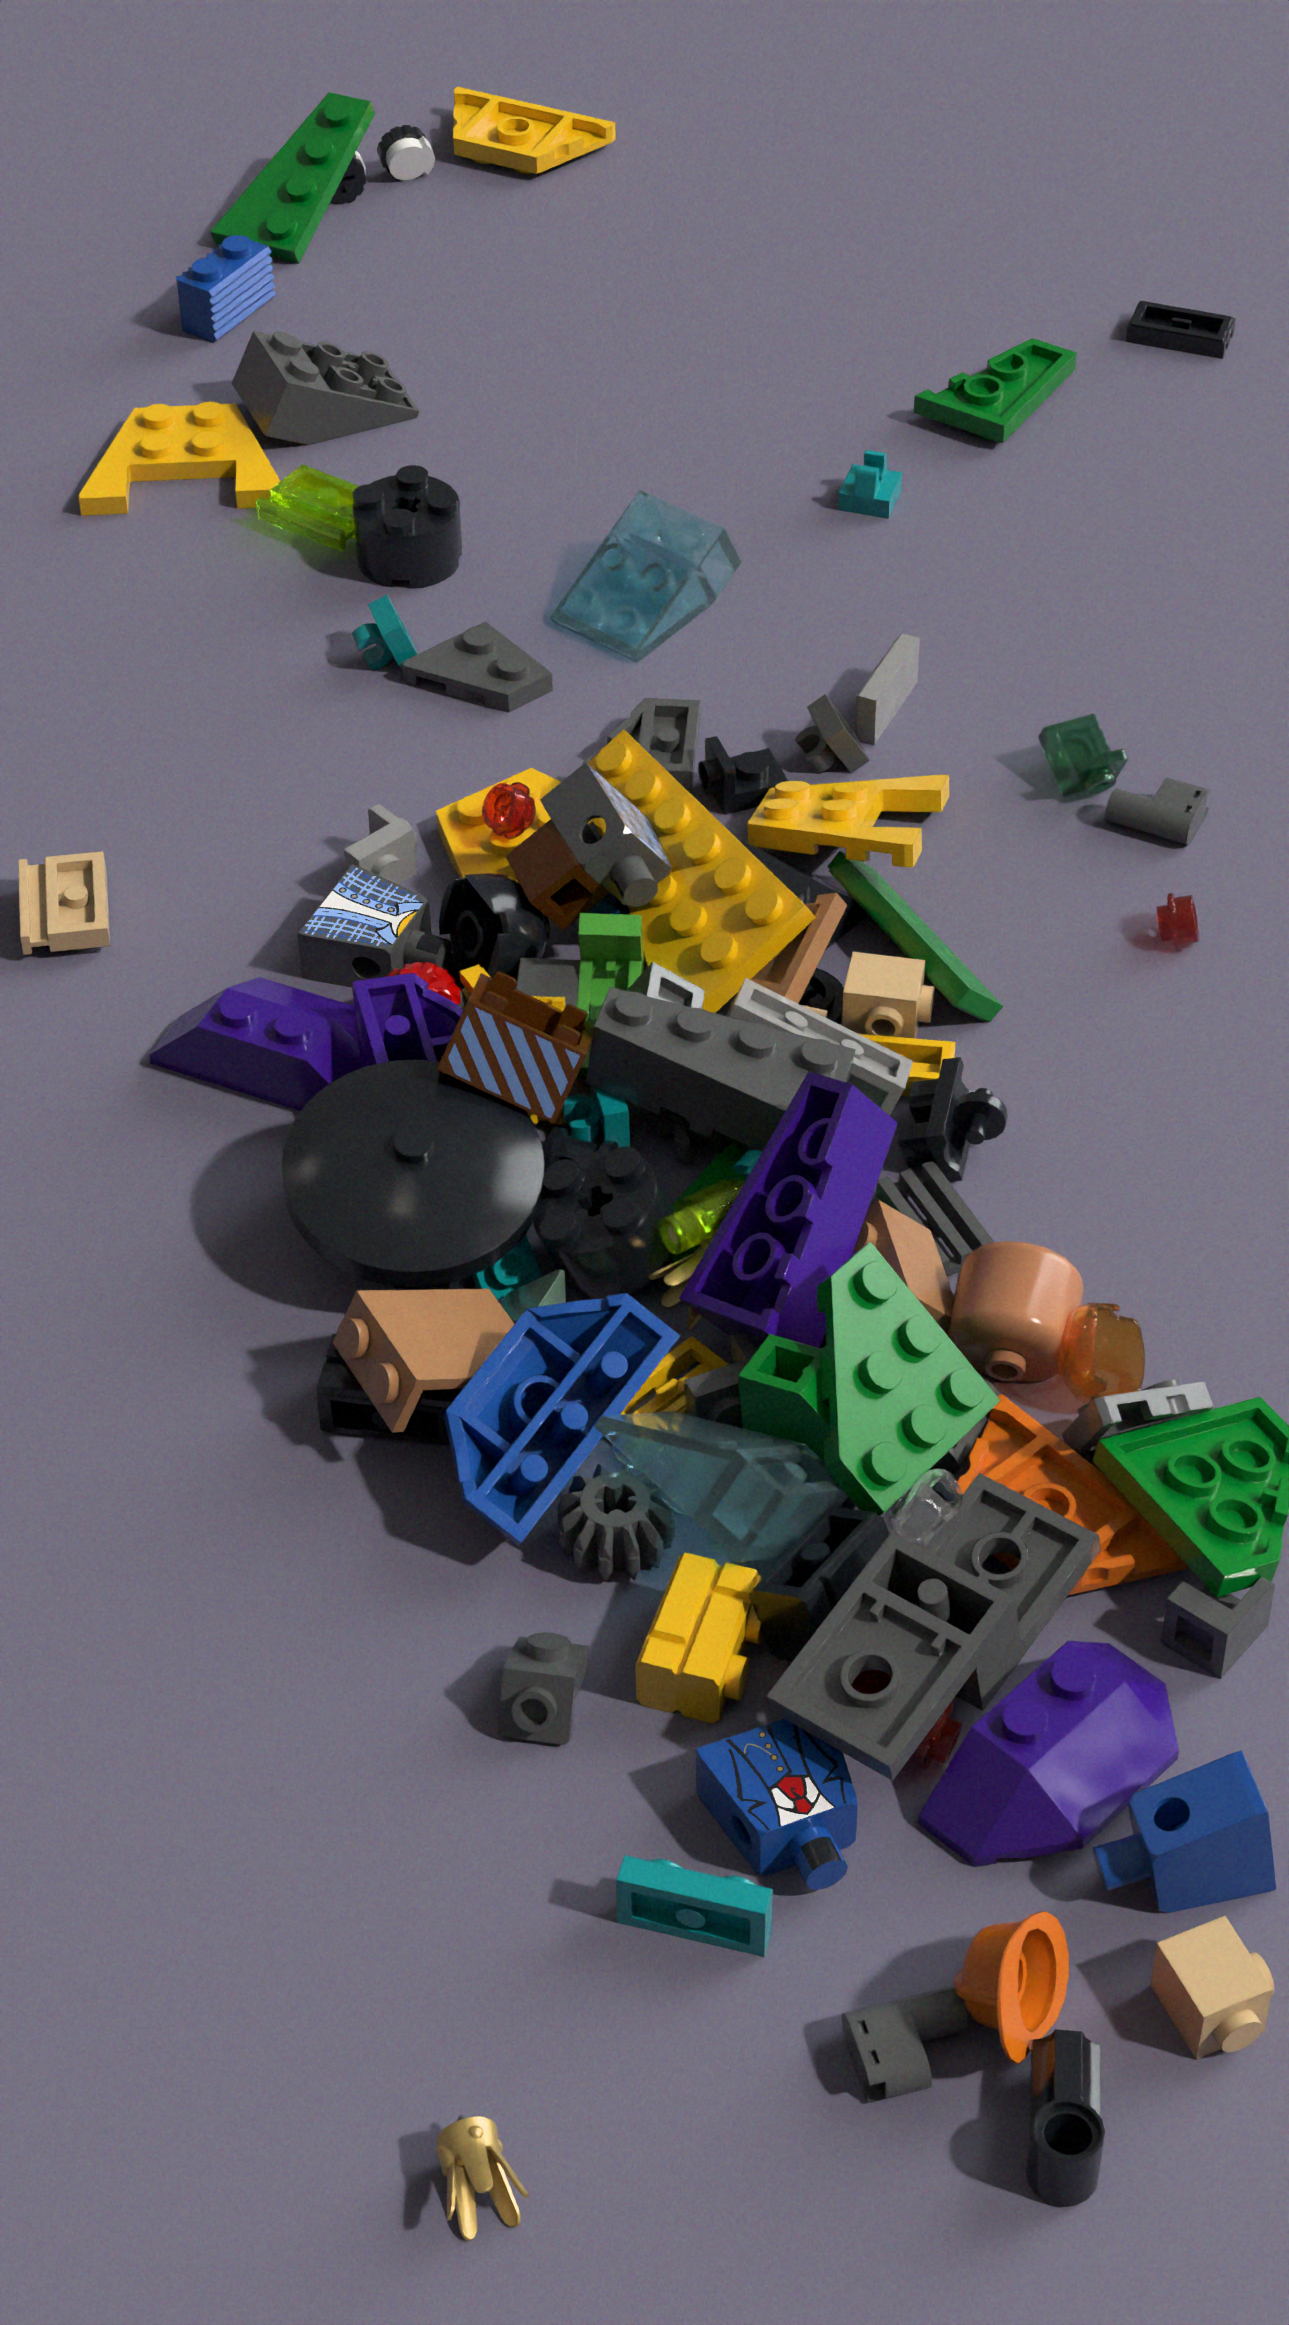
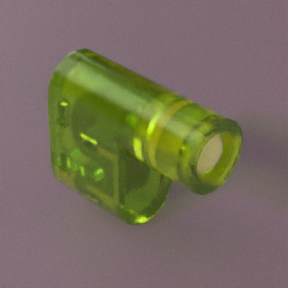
(698, 1216)

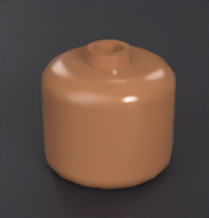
(1014, 1309)

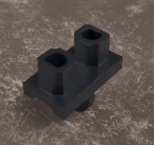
(949, 1121)

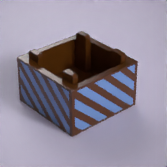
(518, 1046)

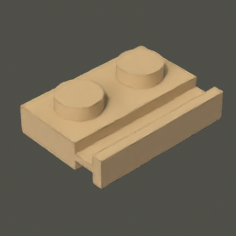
(64, 903)

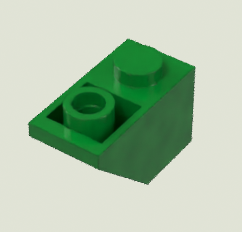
(784, 1393)

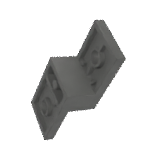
(933, 1626)

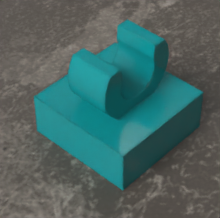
(387, 633)
(597, 1117)

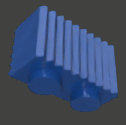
(225, 287)

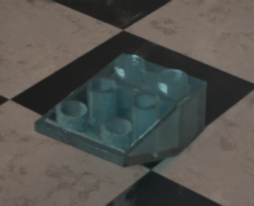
(648, 578)
(736, 1483)

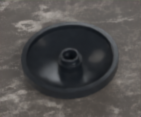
(411, 1175)

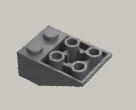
(317, 390)

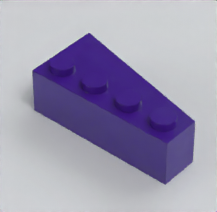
(794, 1216)

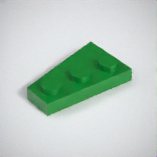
(1001, 395)

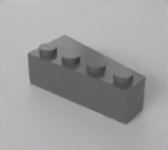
(705, 1065)

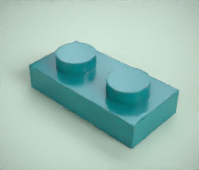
(694, 1905)

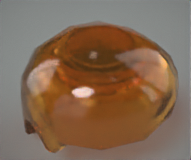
(1101, 1352)

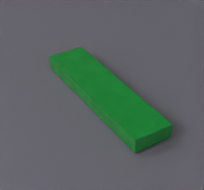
(914, 937)

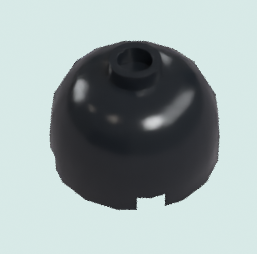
(491, 925)

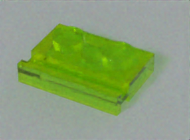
(312, 507)

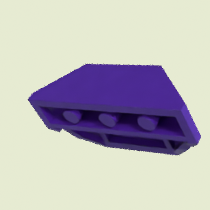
(402, 1019)
(264, 1042)
(1054, 1758)

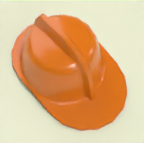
(1016, 1980)

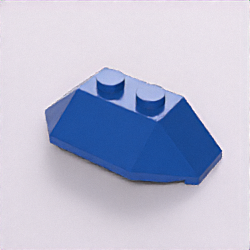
(537, 1399)

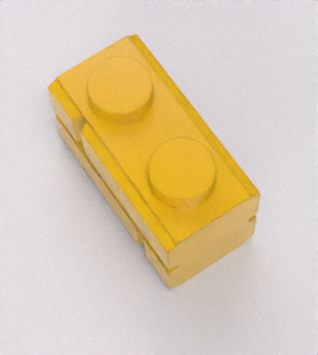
(699, 1639)

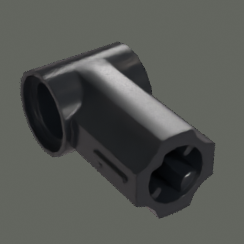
(1065, 2117)

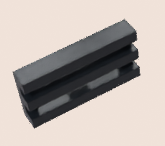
(1180, 329)

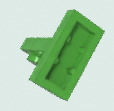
(609, 958)

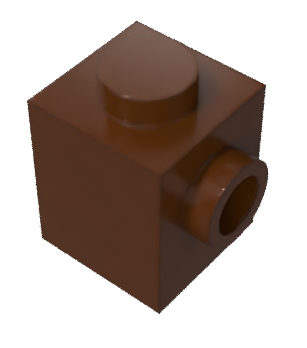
(554, 877)

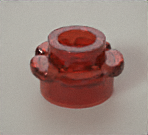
(509, 809)
(1178, 920)
(940, 1740)

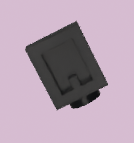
(738, 780)

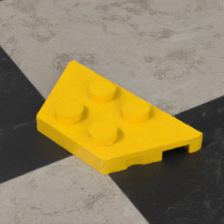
(522, 133)

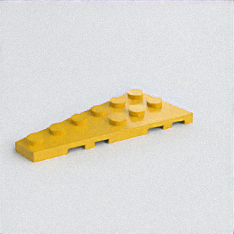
(720, 906)

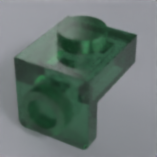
(1081, 756)

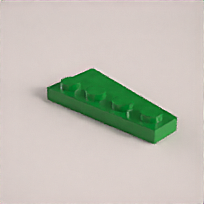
(300, 180)

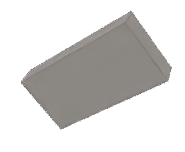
(887, 688)

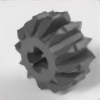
(614, 1522)

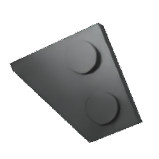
(481, 668)
(667, 732)
(1133, 1411)

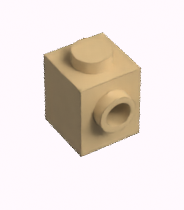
(886, 995)
(1212, 1988)

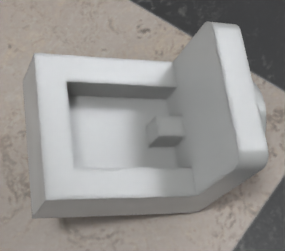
(388, 848)

